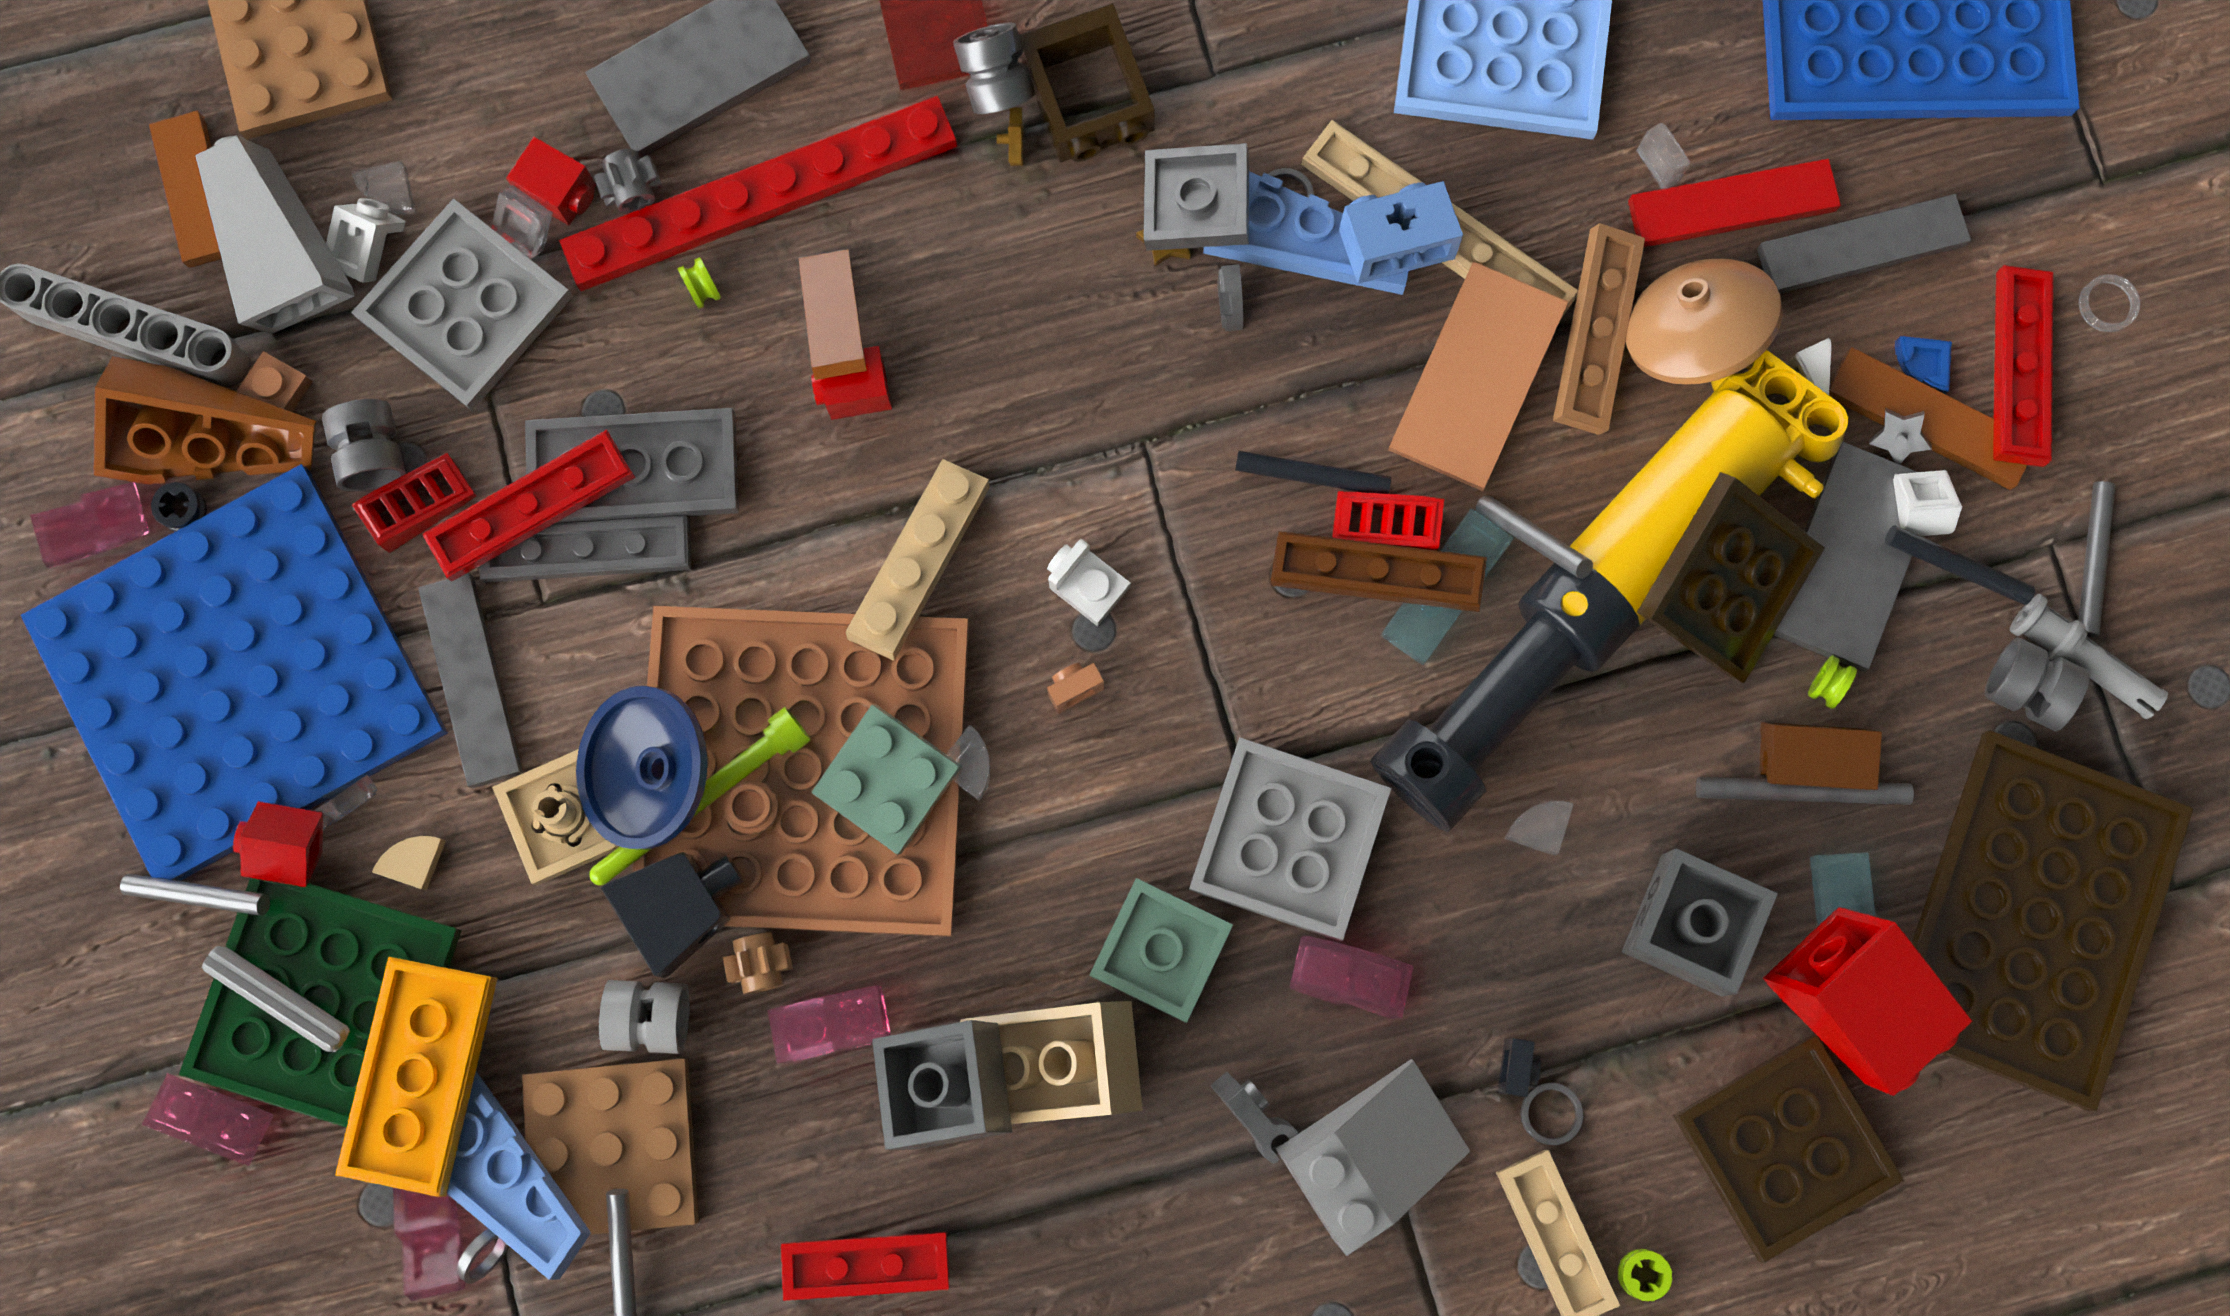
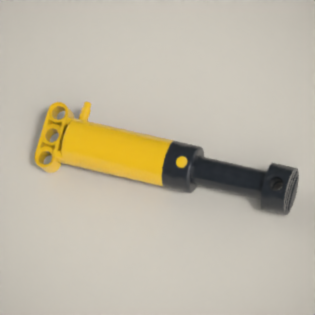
(1629, 544)

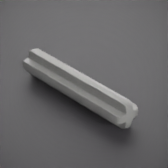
(276, 999)

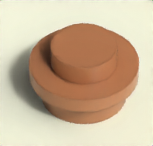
(751, 807)

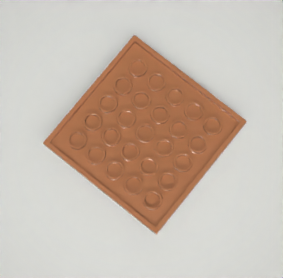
(813, 862)

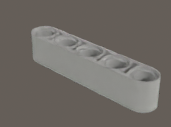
(103, 313)

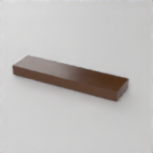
(1379, 571)

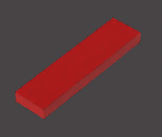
(1734, 203)
(2023, 366)
(528, 505)

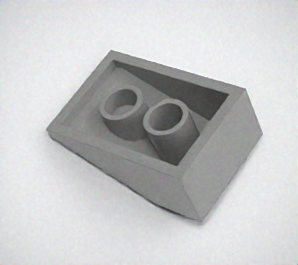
(1374, 1156)

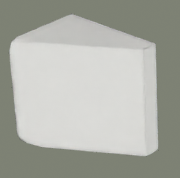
(1814, 364)
(1927, 502)

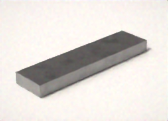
(1864, 244)
(596, 550)
(470, 681)

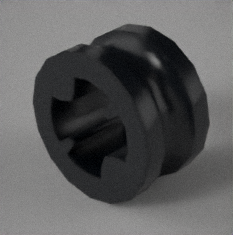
(166, 495)

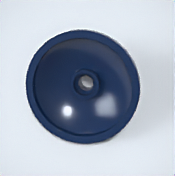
(641, 767)

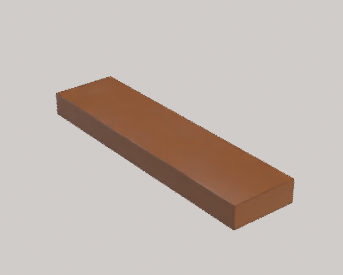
(1948, 424)

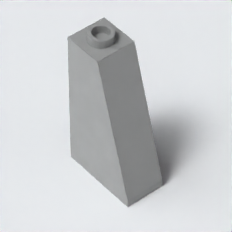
(266, 239)

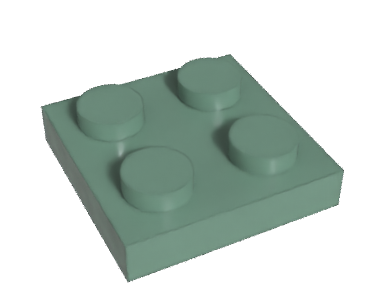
(886, 779)
(1161, 950)

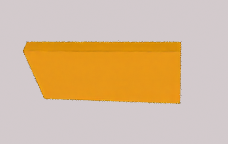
(416, 1077)

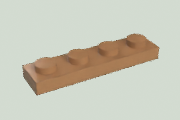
(1599, 329)

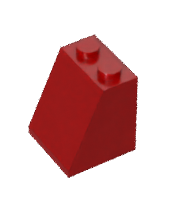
(1869, 998)

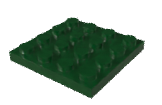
(331, 955)

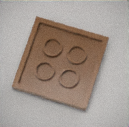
(297, 60)
(617, 1132)

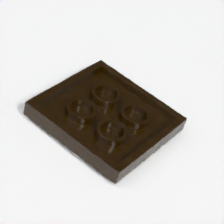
(1731, 578)
(1788, 1148)

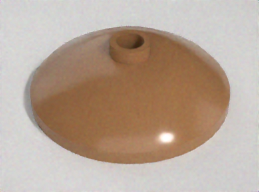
(1704, 321)

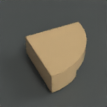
(411, 861)

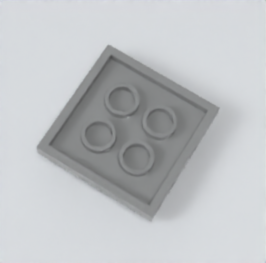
(462, 304)
(1290, 839)

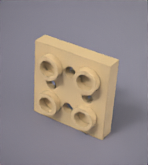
(532, 802)

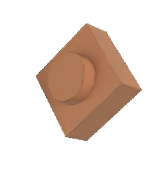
(275, 383)
(1074, 686)

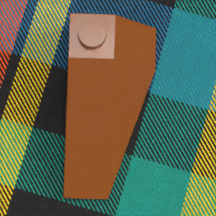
(173, 424)

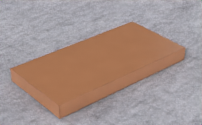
(1478, 376)

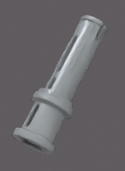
(2071, 642)

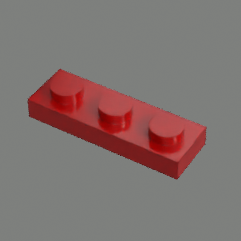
(865, 1266)

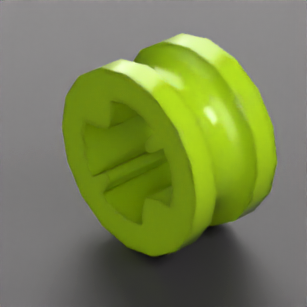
(699, 283)
(1832, 682)
(1656, 1263)

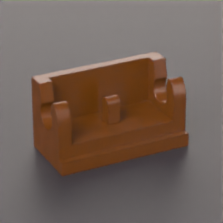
(1820, 755)

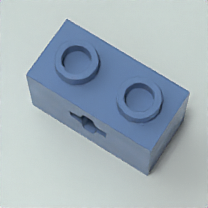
(1400, 231)

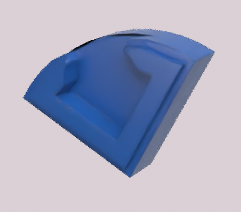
(1925, 360)

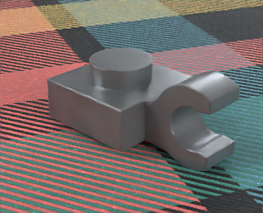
(1247, 1105)

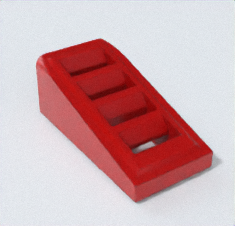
(390, 494)
(1389, 503)

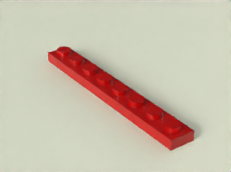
(758, 193)

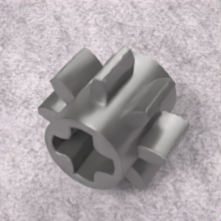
(628, 180)

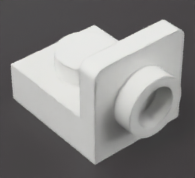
(359, 236)
(1086, 581)

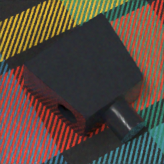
(672, 907)

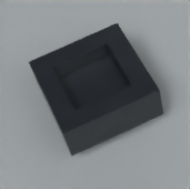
(1518, 1068)

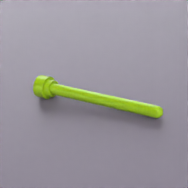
(780, 736)

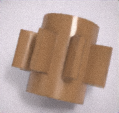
(757, 963)

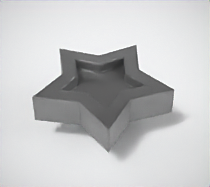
(1901, 435)

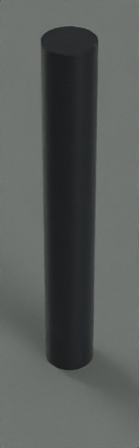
(1312, 473)
(1959, 565)

